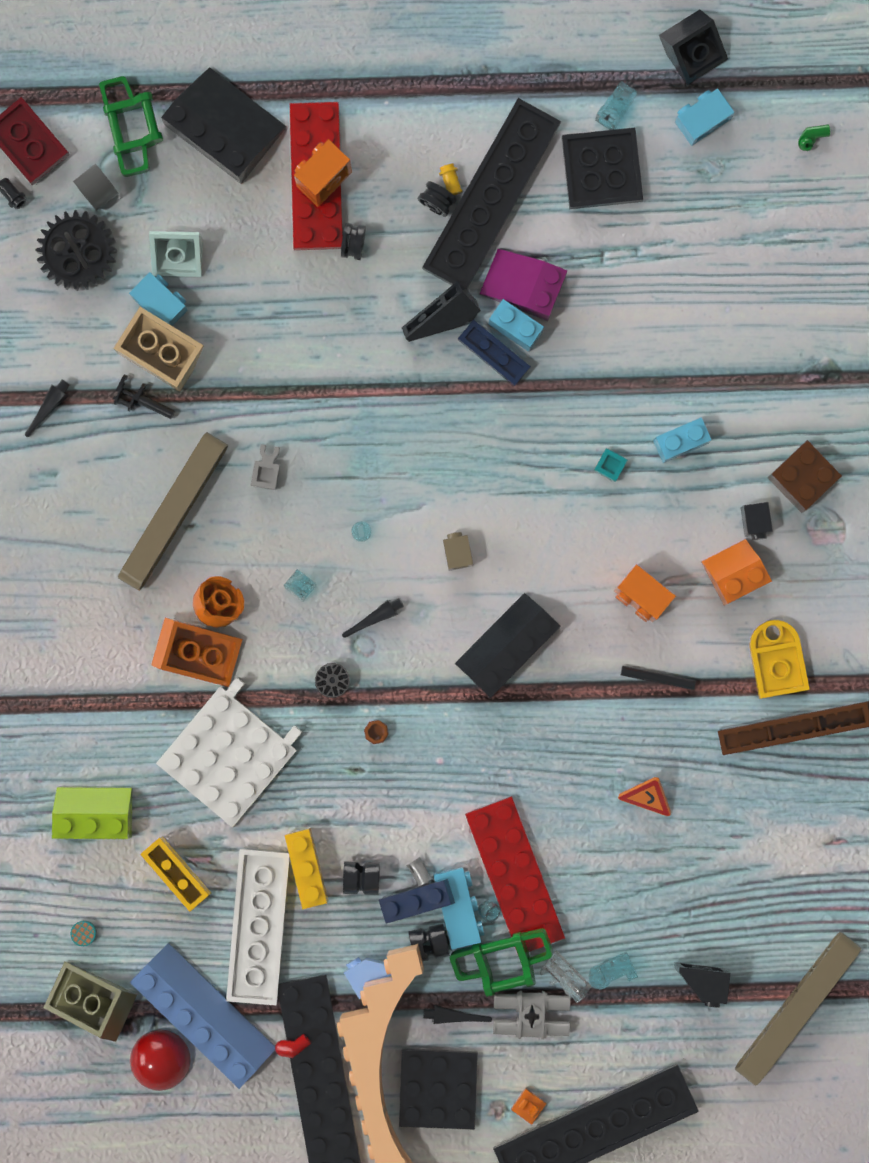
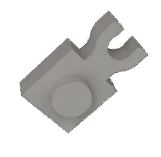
(266, 472)

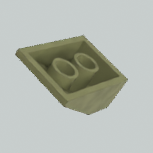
(90, 1002)

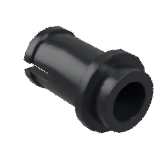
(9, 191)

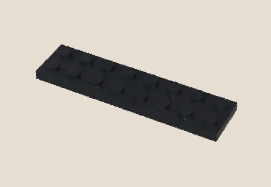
(491, 194)
(319, 1071)
(605, 1122)

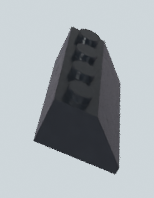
(507, 645)

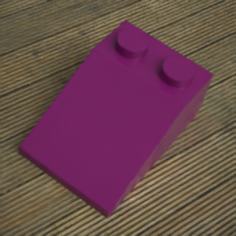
(524, 283)

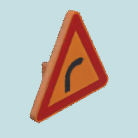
(648, 796)

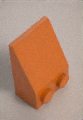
(196, 652)

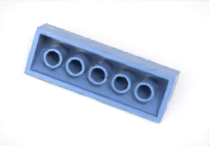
(203, 1015)

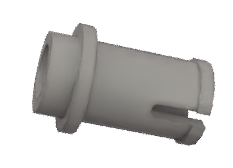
(420, 873)

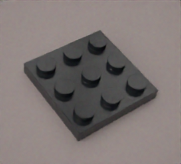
(602, 168)
(438, 1089)

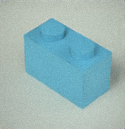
(704, 116)
(158, 300)
(516, 325)
(682, 440)

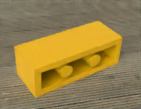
(306, 868)
(176, 873)

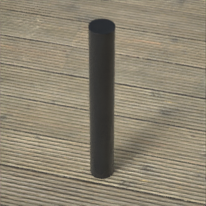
(658, 677)

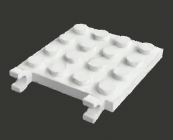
(228, 755)

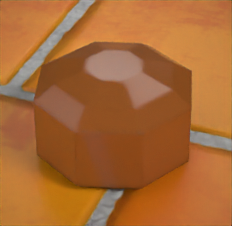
(376, 732)

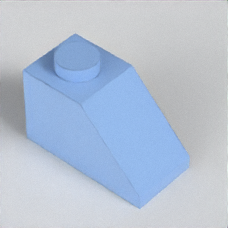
(363, 971)

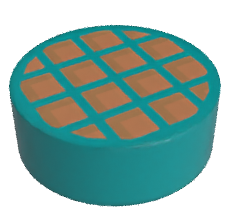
(83, 933)

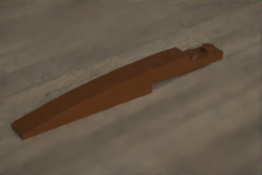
(794, 728)

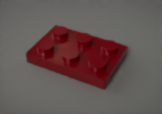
(29, 142)

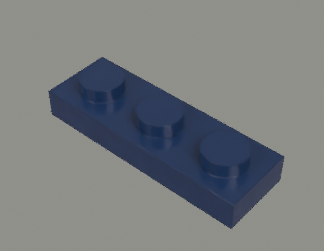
(494, 353)
(416, 901)

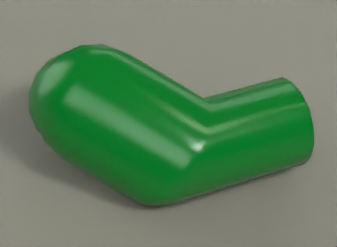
(811, 134)

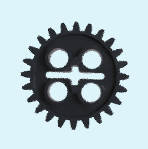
(58, 260)

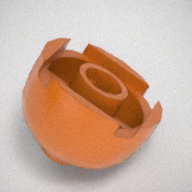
(217, 602)

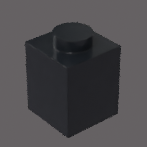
(756, 520)

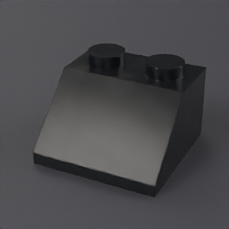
(694, 46)
(706, 982)

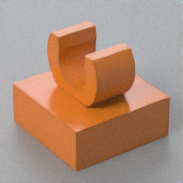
(528, 1106)

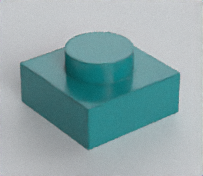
(610, 465)

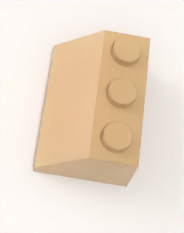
(159, 349)

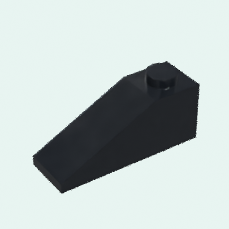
(445, 313)

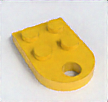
(778, 662)

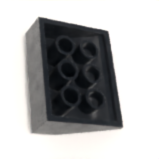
(223, 124)

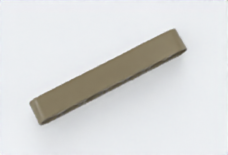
(172, 511)
(798, 1008)

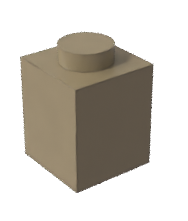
(457, 551)

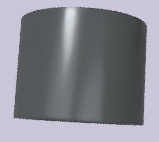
(95, 187)

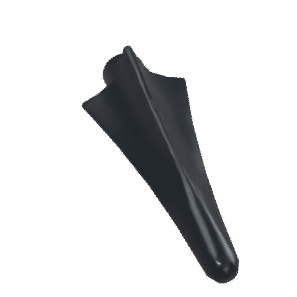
(54, 397)
(383, 612)
(445, 1015)

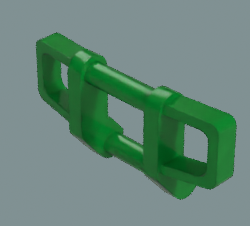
(111, 110)
(484, 972)

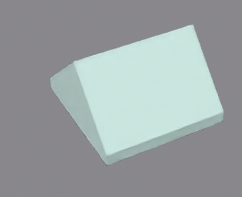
(176, 253)

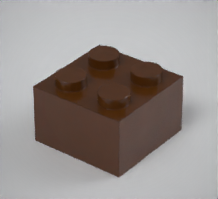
(804, 476)

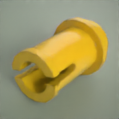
(450, 178)

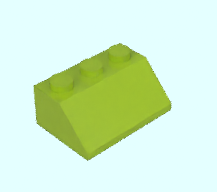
(92, 813)

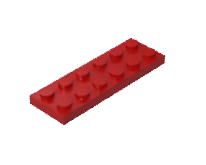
(312, 225)
(514, 871)

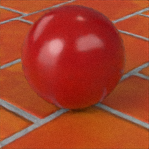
(160, 1060)

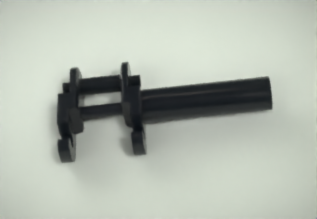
(141, 399)

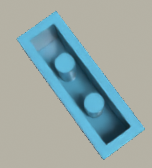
(460, 916)

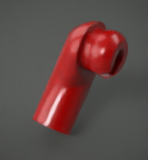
(292, 1048)

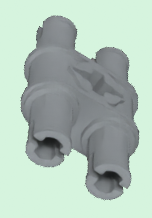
(540, 1025)

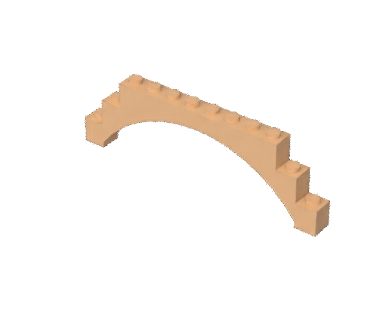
(364, 1040)

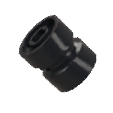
(361, 878)
(437, 938)

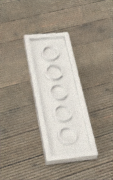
(258, 927)

